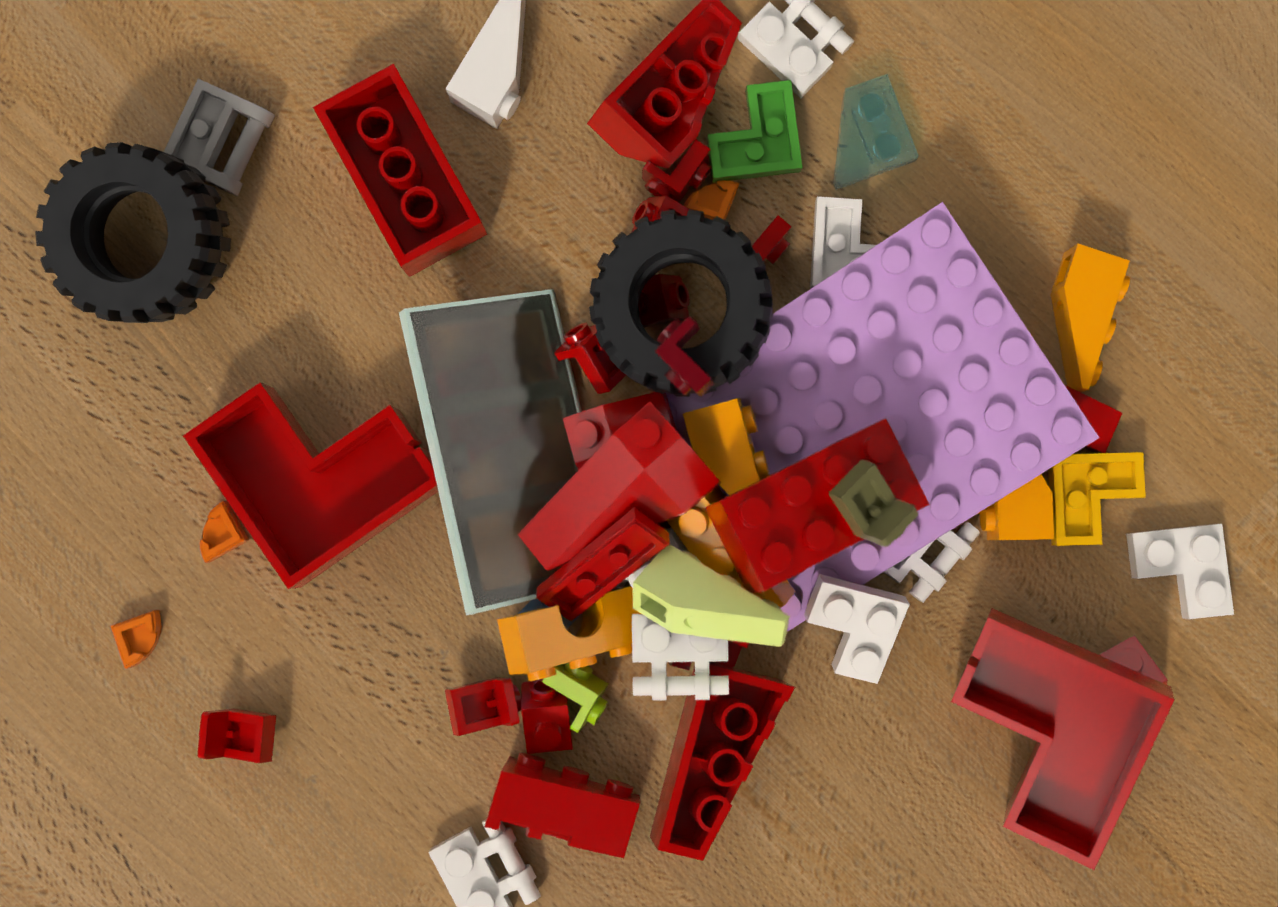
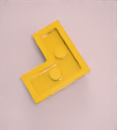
(1079, 486)

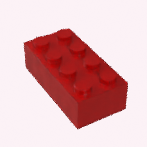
(400, 170)
(790, 518)

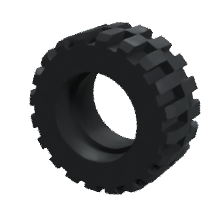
(77, 221)
(672, 242)

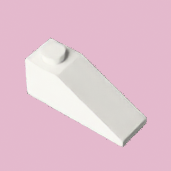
(491, 70)

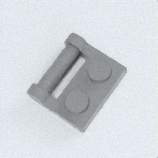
(205, 128)

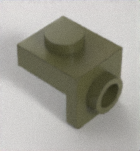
(871, 505)

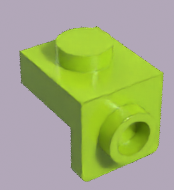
(583, 689)

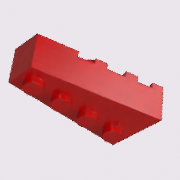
(713, 758)

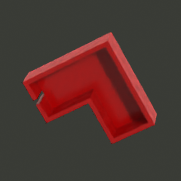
(305, 503)
(1089, 727)

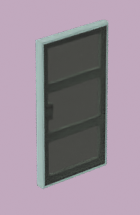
(493, 431)

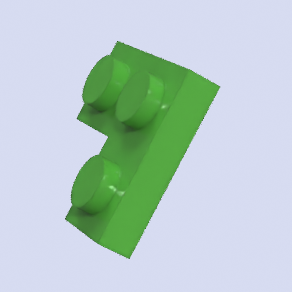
(770, 143)

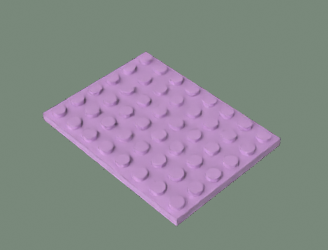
(935, 350)

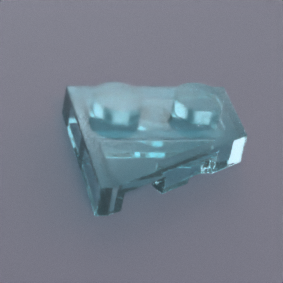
(871, 133)

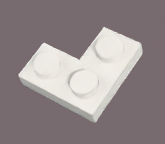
(835, 236)
(1196, 559)
(867, 619)

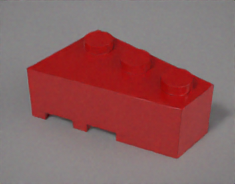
(564, 805)

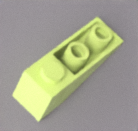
(700, 602)

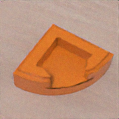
(713, 199)
(221, 533)
(137, 637)

